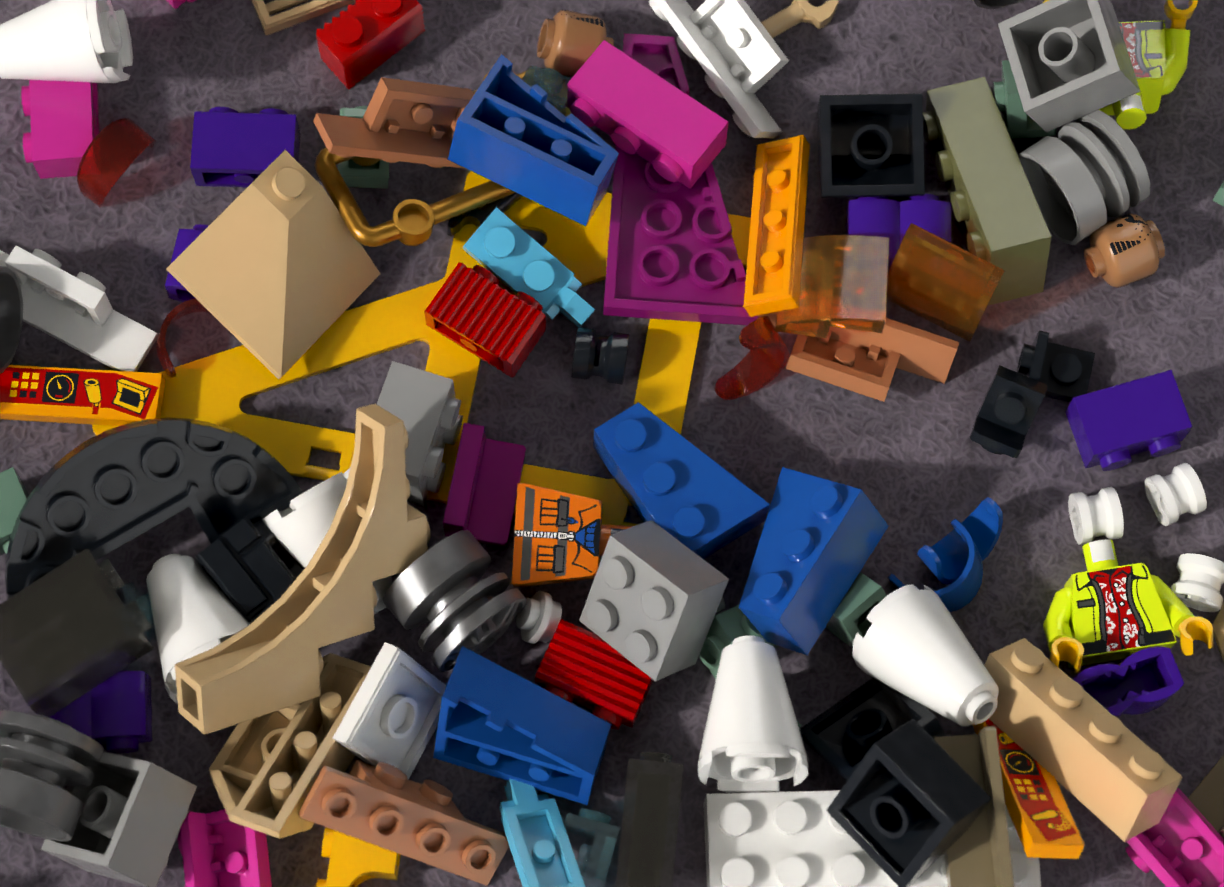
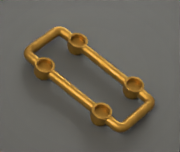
(411, 218)

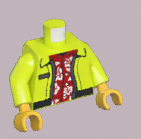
(1158, 61)
(1117, 612)

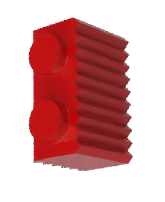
(368, 36)
(487, 318)
(593, 675)

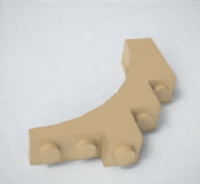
(331, 600)

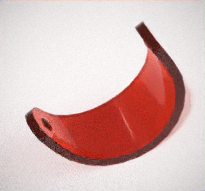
(110, 157)
(182, 309)
(760, 366)

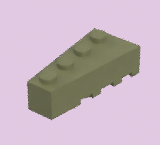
(988, 186)

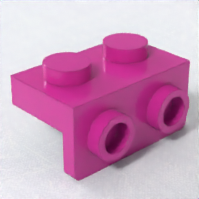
(1181, 847)
(222, 852)

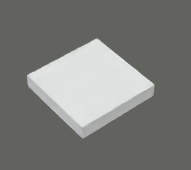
(392, 712)

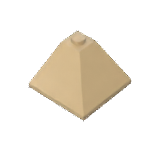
(277, 265)

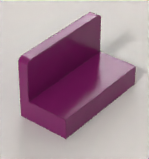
(484, 487)

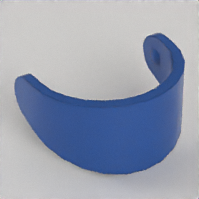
(950, 554)
(968, 583)

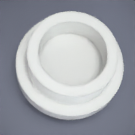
(539, 618)

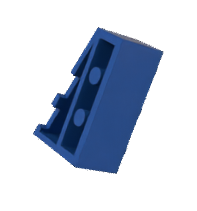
(531, 146)
(676, 482)
(808, 557)
(518, 730)

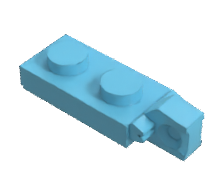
(527, 267)
(538, 838)

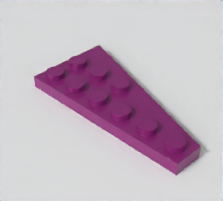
(669, 242)

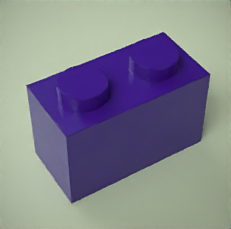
(238, 147)
(1129, 421)

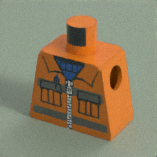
(557, 536)

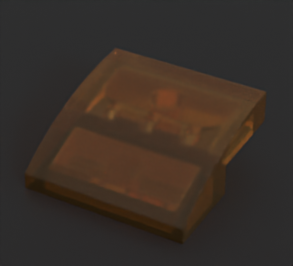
(941, 282)
(840, 286)

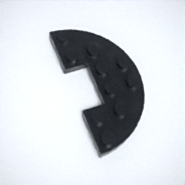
(134, 481)

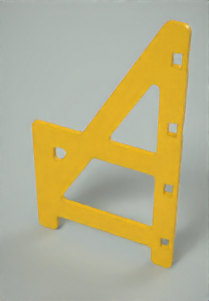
(217, 384)

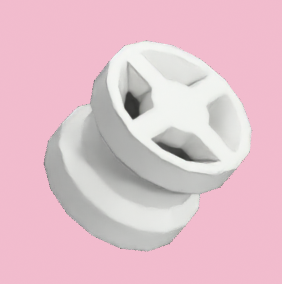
(1175, 494)
(1096, 515)
(1199, 582)

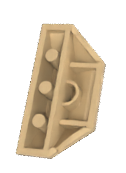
(278, 756)

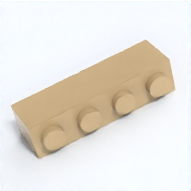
(1079, 741)

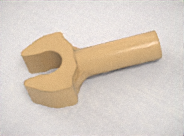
(799, 12)

